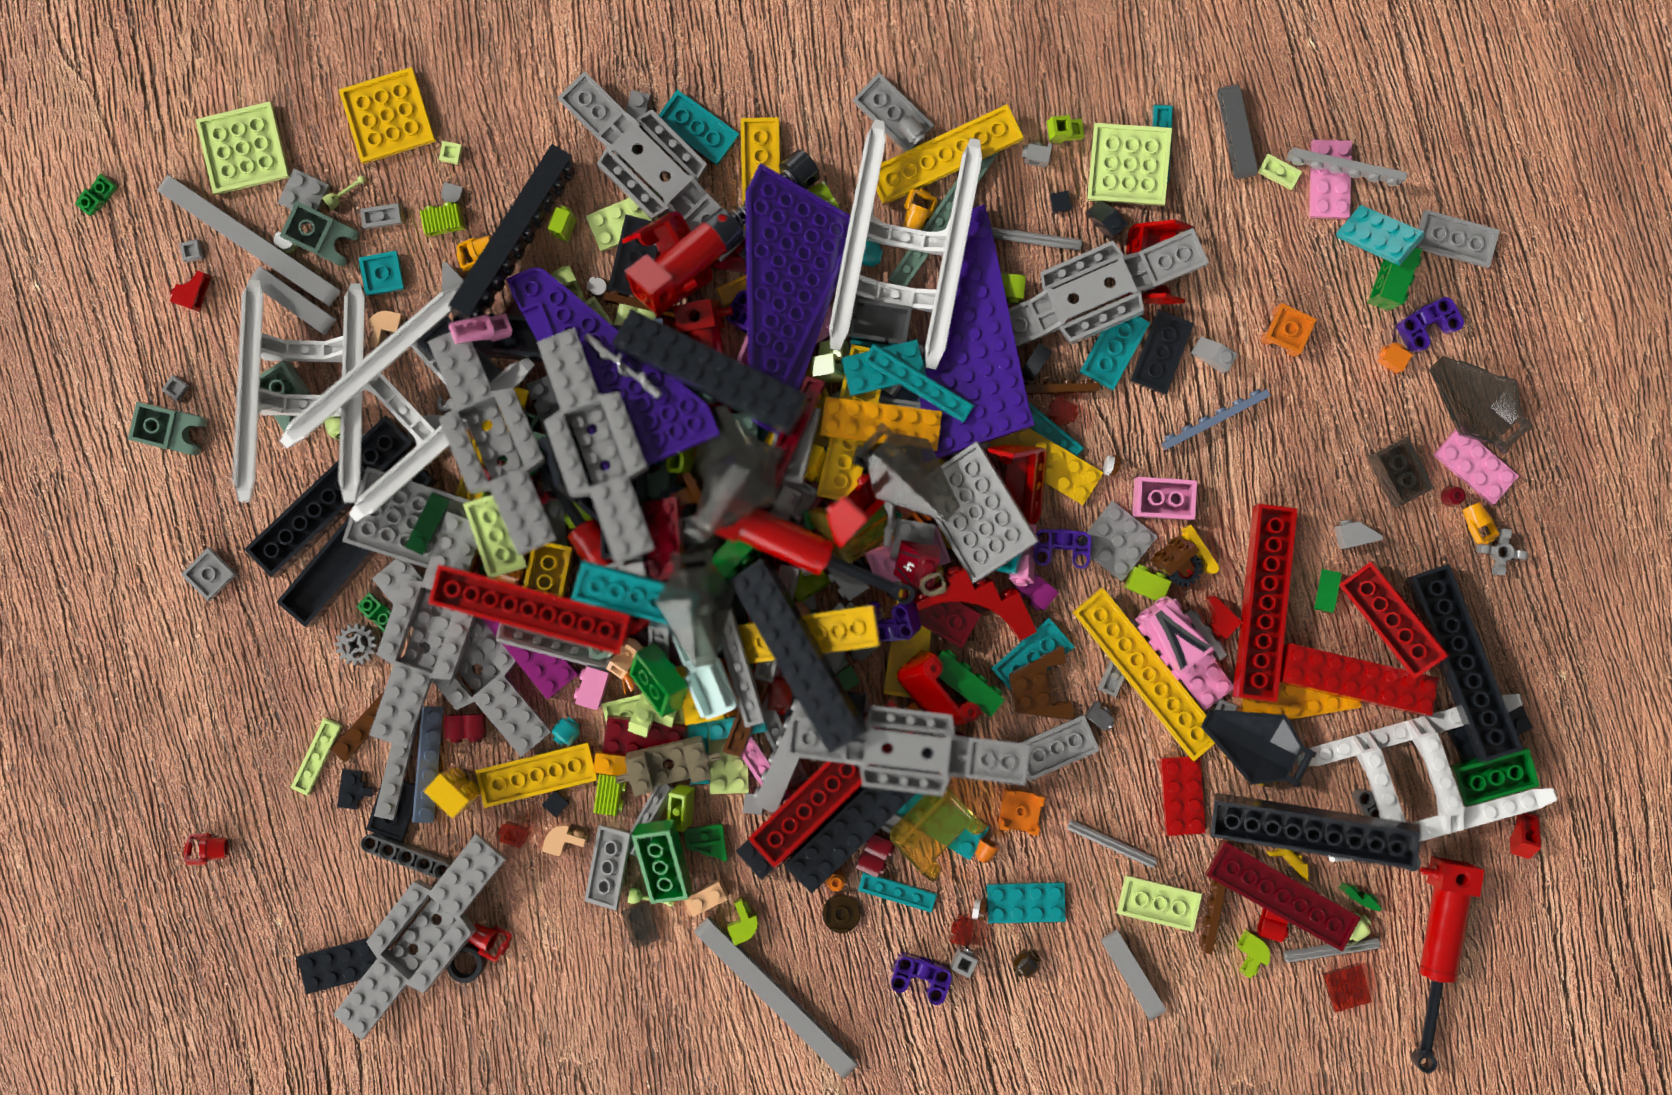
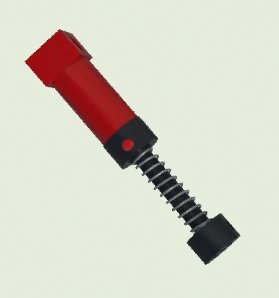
(659, 279)

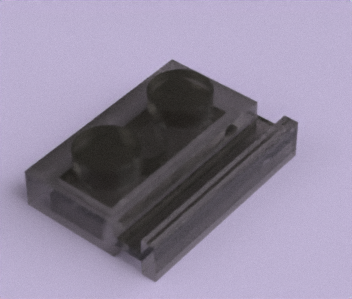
(641, 925)

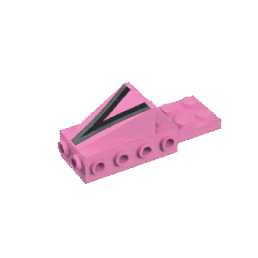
(1184, 651)

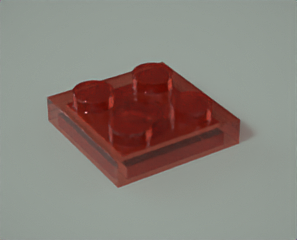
(1346, 987)

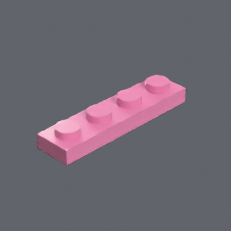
(758, 762)

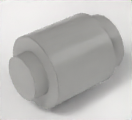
(911, 129)

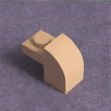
(381, 324)
(622, 663)
(559, 836)

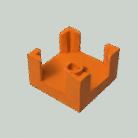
(1289, 329)
(1020, 811)

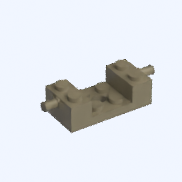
(647, 769)

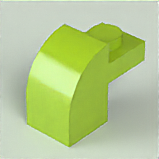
(1064, 129)
(746, 926)
(1257, 953)

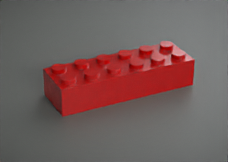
(1393, 619)

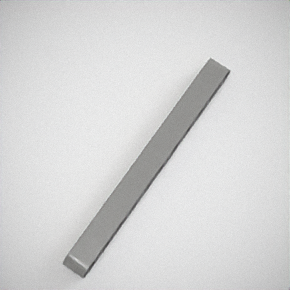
(249, 240)
(776, 997)

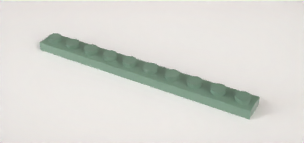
(939, 220)

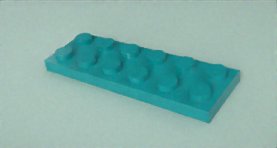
(619, 591)

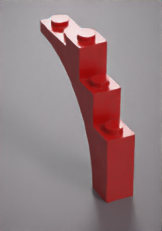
(960, 589)

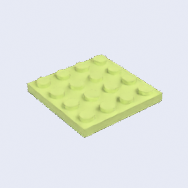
(242, 148)
(1129, 164)

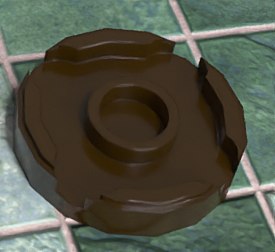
(841, 913)

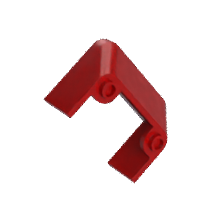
(666, 233)
(1146, 235)
(1024, 476)
(853, 511)

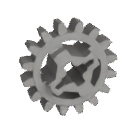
(352, 651)

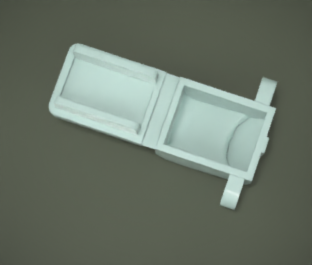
(708, 685)

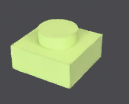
(451, 152)

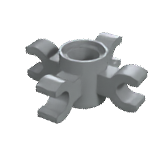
(1500, 561)

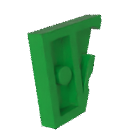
(707, 840)

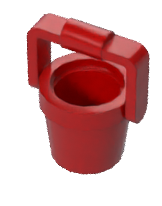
(209, 848)
(485, 938)

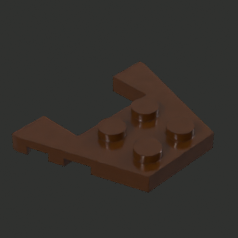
(1032, 690)

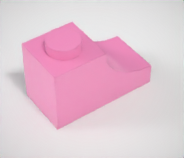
(1025, 572)

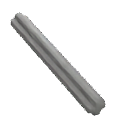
(1037, 239)
(1111, 843)
(1328, 950)

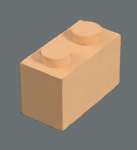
(706, 897)

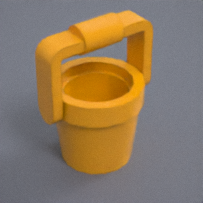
(916, 215)
(475, 247)
(1477, 517)

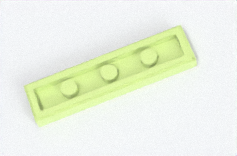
(316, 756)

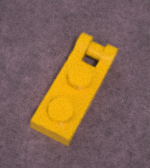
(1210, 565)

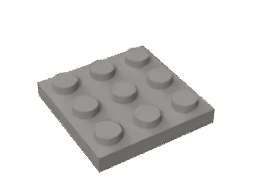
(1118, 540)

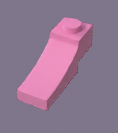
(481, 328)

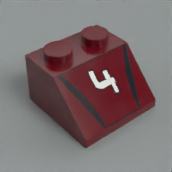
(915, 562)

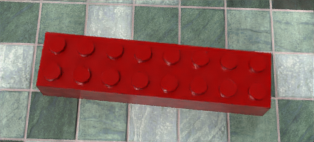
(1357, 680)

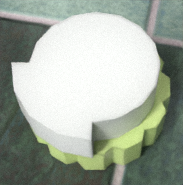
(283, 244)

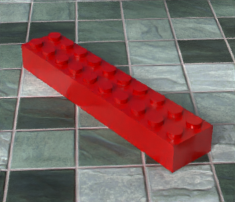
(1265, 602)
(531, 609)
(811, 806)

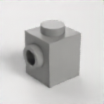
(964, 961)

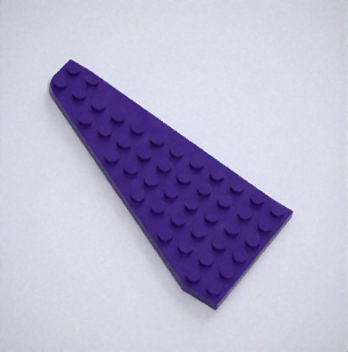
(791, 273)
(980, 351)
(662, 424)

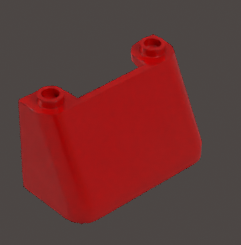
(919, 681)

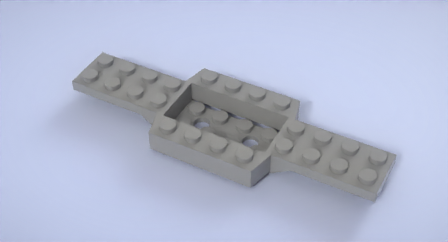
(661, 153)
(1086, 278)
(477, 403)
(584, 406)
(445, 635)
(492, 688)
(951, 755)
(436, 943)

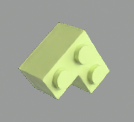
(828, 363)
(645, 715)

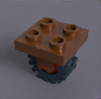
(1179, 561)

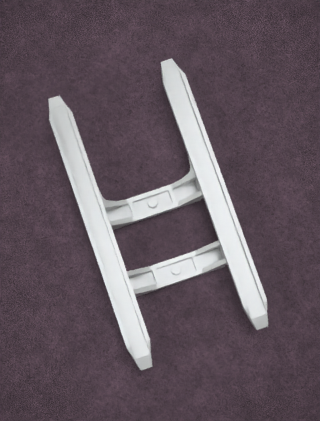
(946, 243)
(368, 377)
(256, 401)
(1424, 733)

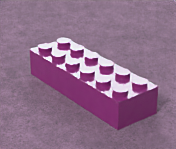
(545, 671)

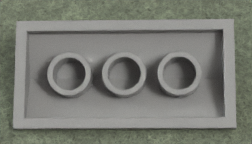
(608, 867)

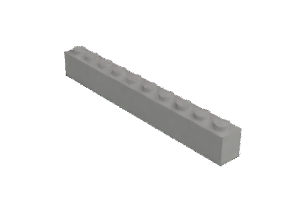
(782, 766)

